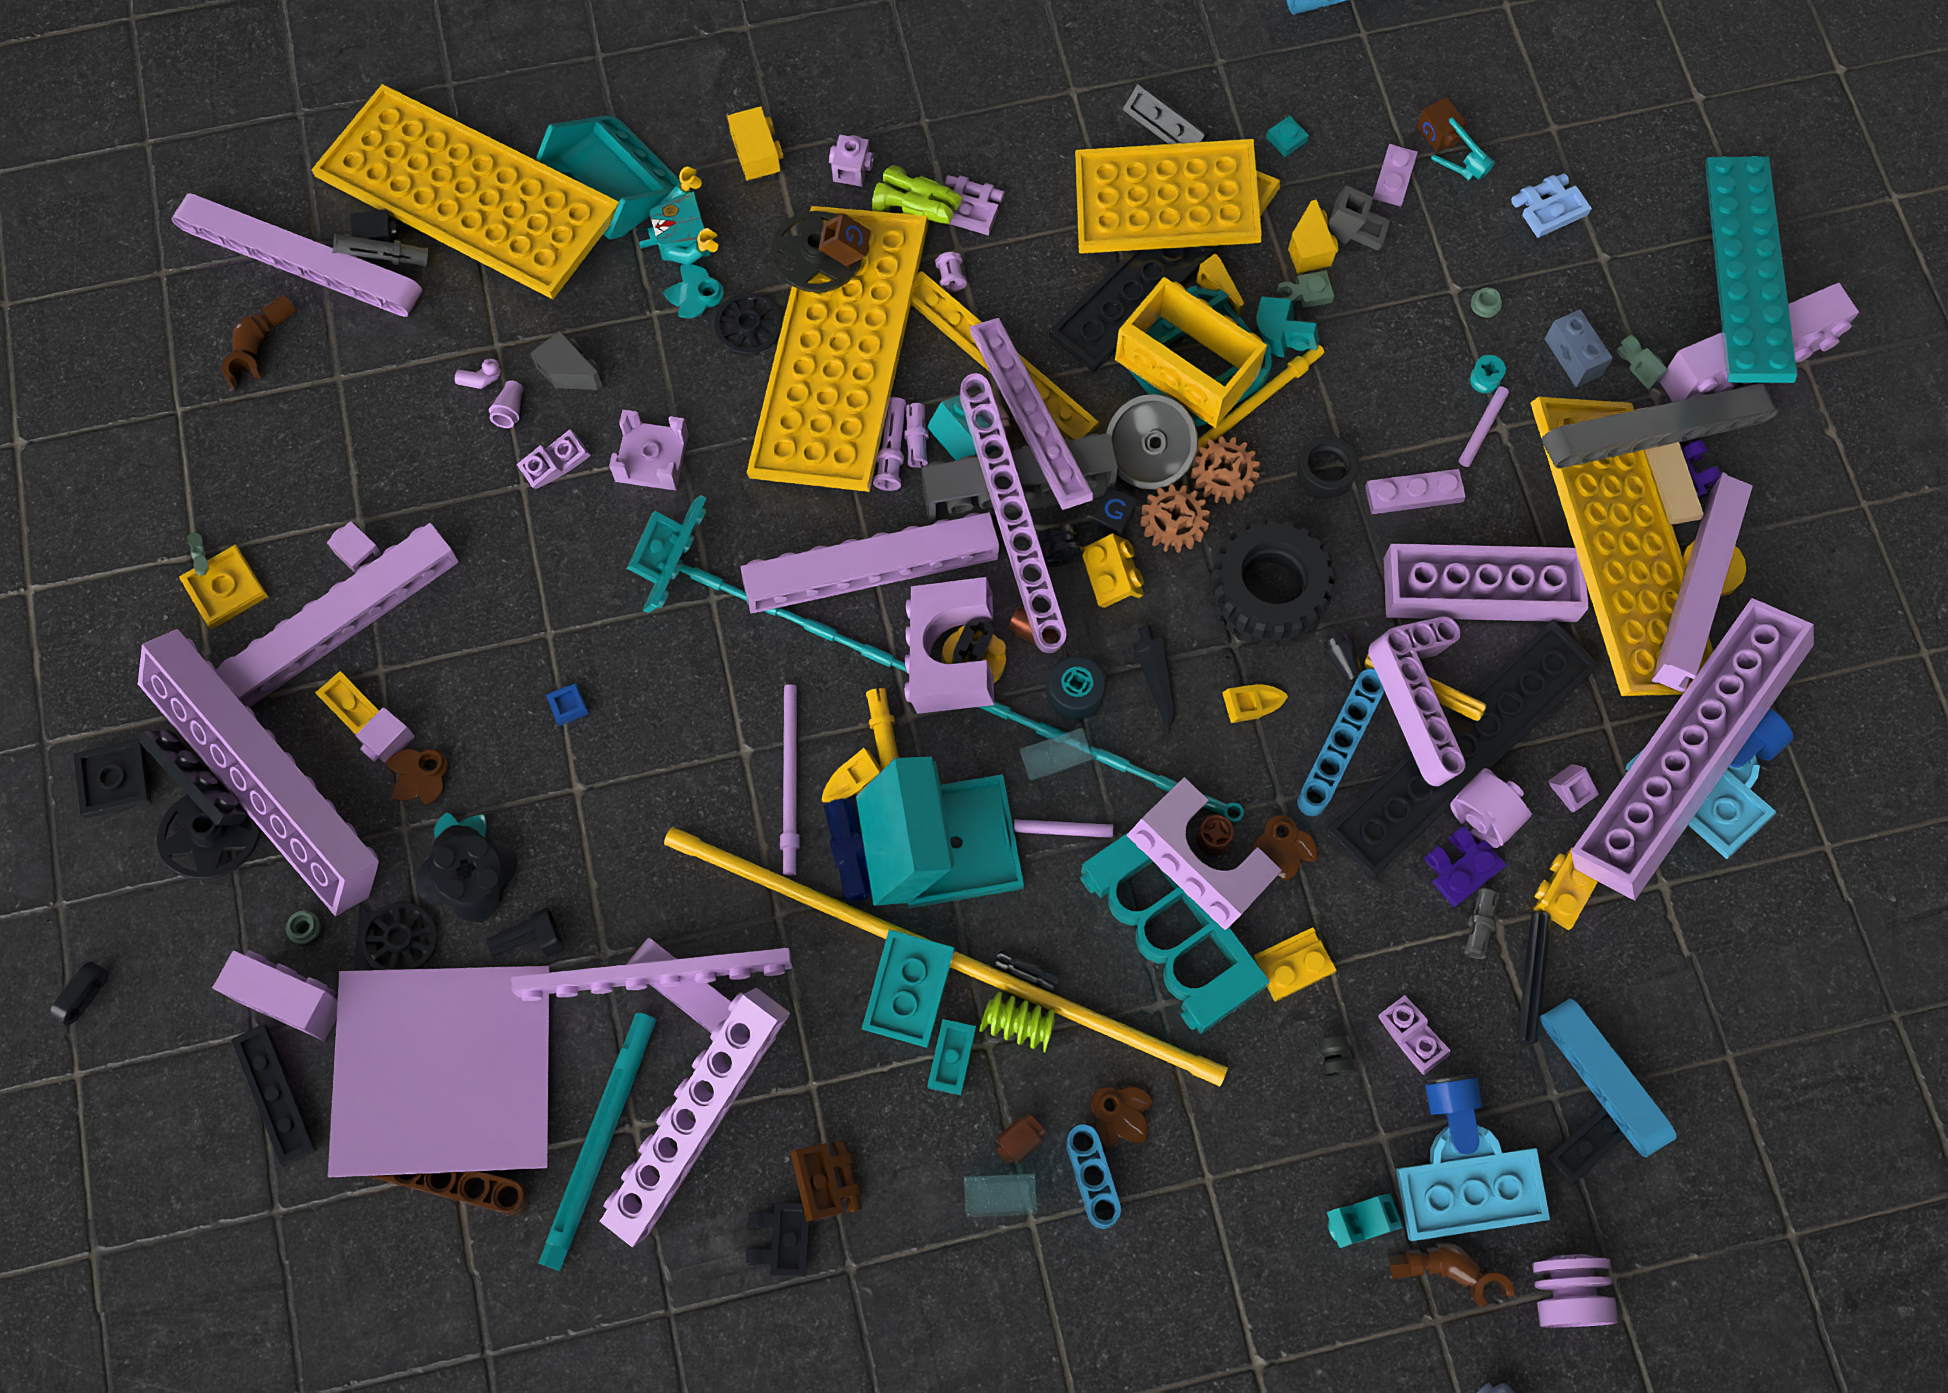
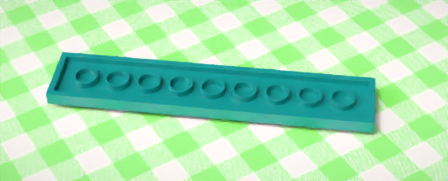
(1750, 271)

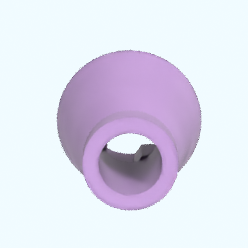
(506, 407)

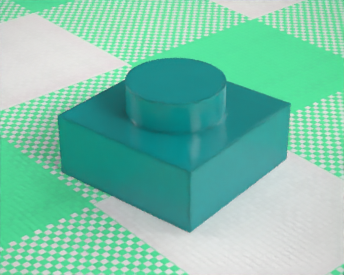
(1287, 136)

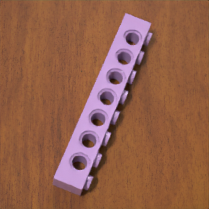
(764, 1019)

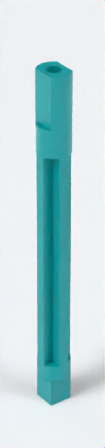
(597, 1142)

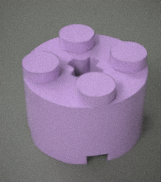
(1491, 808)

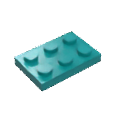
(908, 988)

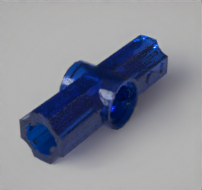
(848, 849)

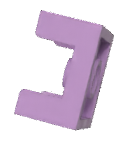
(649, 452)

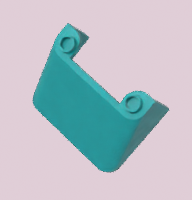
(611, 161)

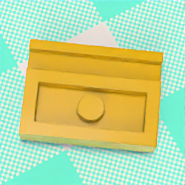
(1294, 964)

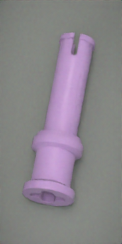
(890, 456)

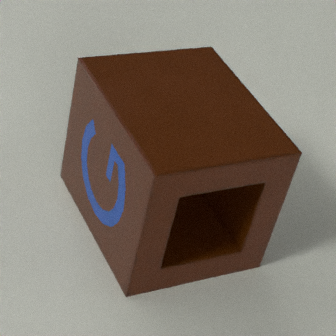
(1436, 127)
(844, 239)

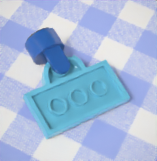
(1732, 809)
(1468, 1176)

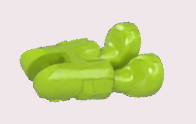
(924, 198)

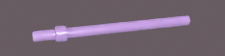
(789, 839)

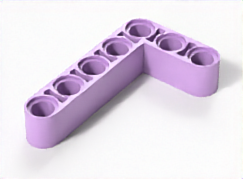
(1413, 700)
(694, 998)

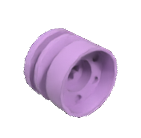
(1575, 1292)

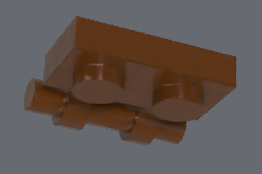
(818, 1182)

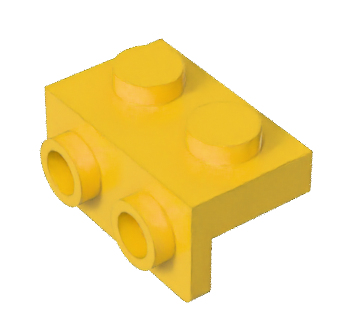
(1112, 570)

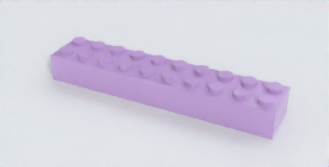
(1693, 748)
(257, 772)

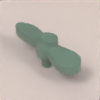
(198, 553)

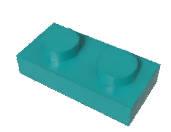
(951, 1057)

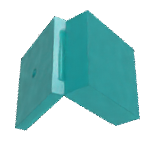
(909, 832)

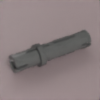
(380, 250)

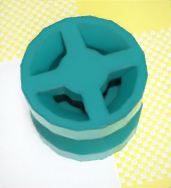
(1480, 376)

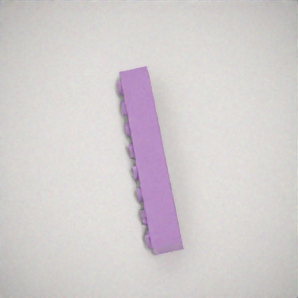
(869, 562)
(337, 615)

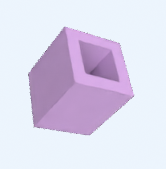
(353, 547)
(384, 736)

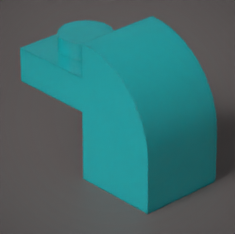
(1280, 330)
(1363, 1220)

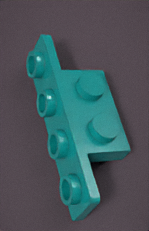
(661, 548)

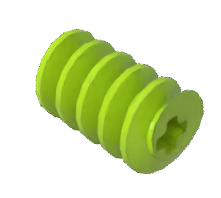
(1018, 1021)

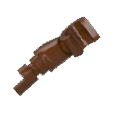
(248, 336)
(1452, 1262)

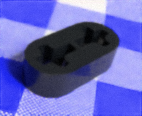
(967, 644)
(79, 993)

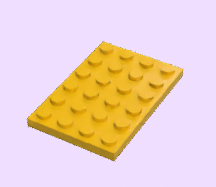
(1167, 196)

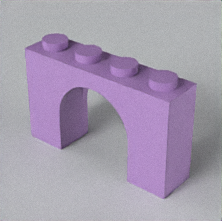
(931, 613)
(1219, 893)

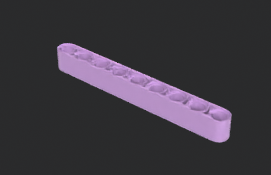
(297, 255)
(1012, 497)

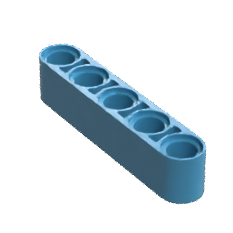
(1338, 756)
(1608, 1077)

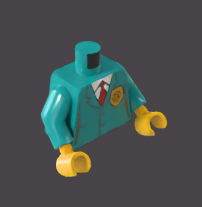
(679, 225)

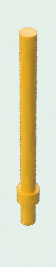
(1295, 368)

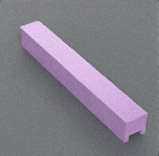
(1702, 583)

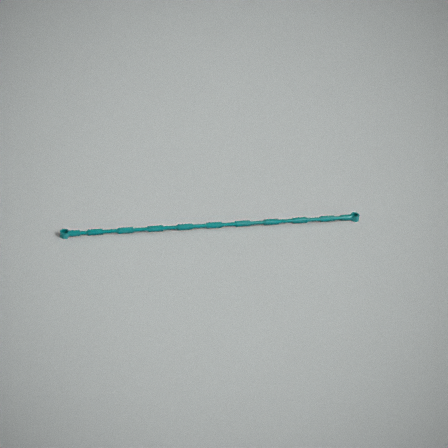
(998, 708)

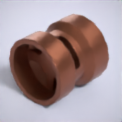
(1218, 829)

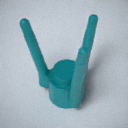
(1477, 161)

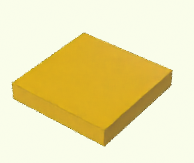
(225, 589)

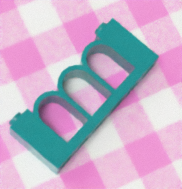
(1200, 1006)

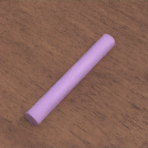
(1483, 426)
(1063, 828)

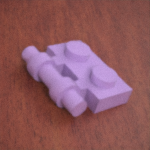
(975, 213)

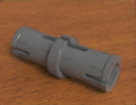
(1481, 924)

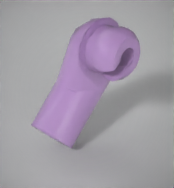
(480, 379)

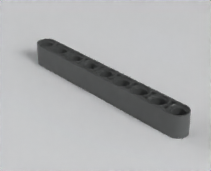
(1658, 425)

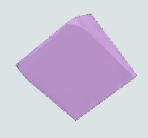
(1574, 787)

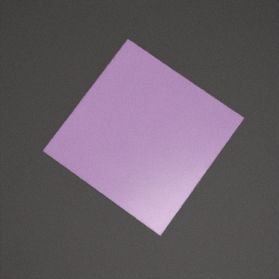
(438, 1073)

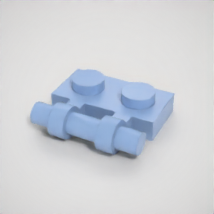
(1555, 211)

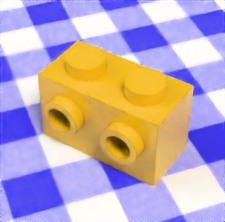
(754, 143)

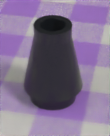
(1344, 656)

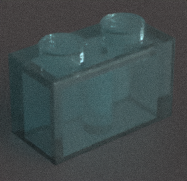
(1057, 754)
(1000, 1195)

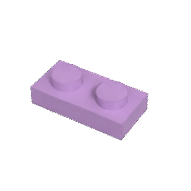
(1395, 175)

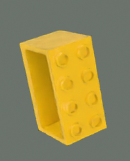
(1173, 373)

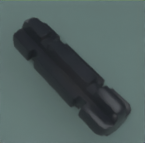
(1026, 971)

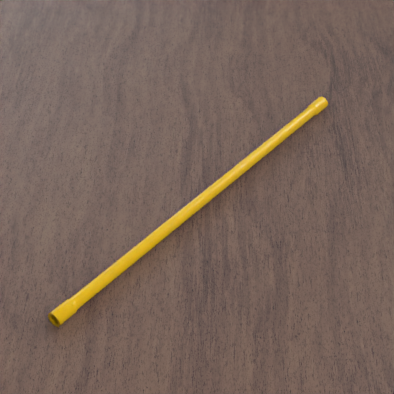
(1195, 1064)

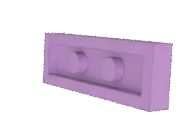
(1415, 491)

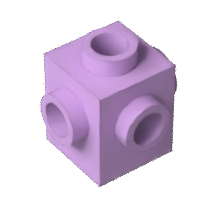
(850, 160)

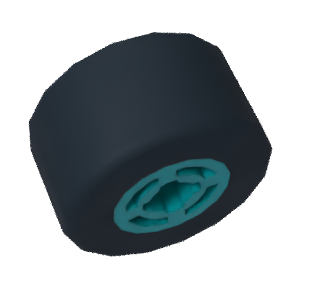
(1076, 700)

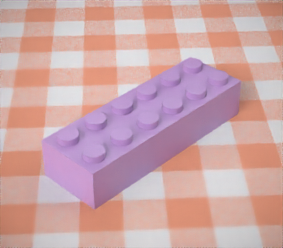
(1815, 325)
(1484, 583)

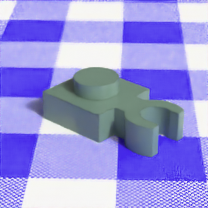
(1310, 289)
(1644, 363)

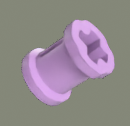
(951, 272)

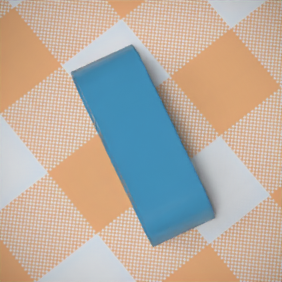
(1093, 1159)

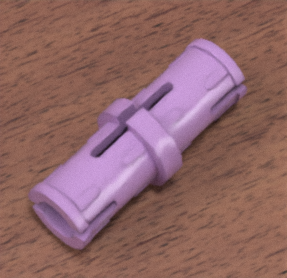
(916, 435)

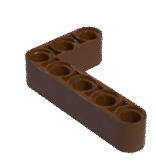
(460, 1189)

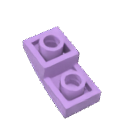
(552, 462)
(1413, 1035)

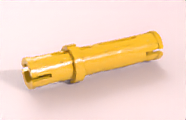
(882, 724)

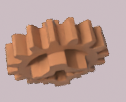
(1222, 481)
(1158, 513)

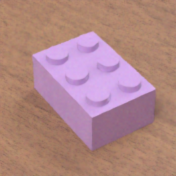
(279, 993)

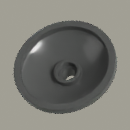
(1132, 437)

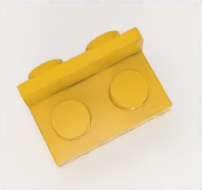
(1565, 892)

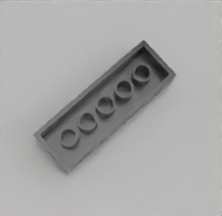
(960, 488)

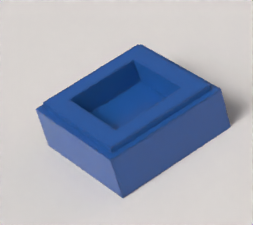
(567, 704)

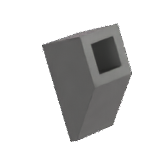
(565, 366)

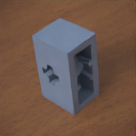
(1578, 348)

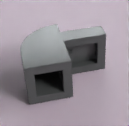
(1354, 220)

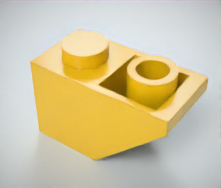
(1311, 242)

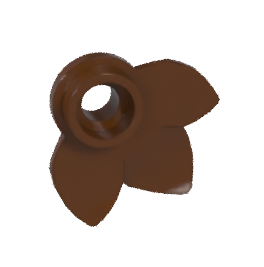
(414, 776)
(1286, 851)
(1124, 1119)

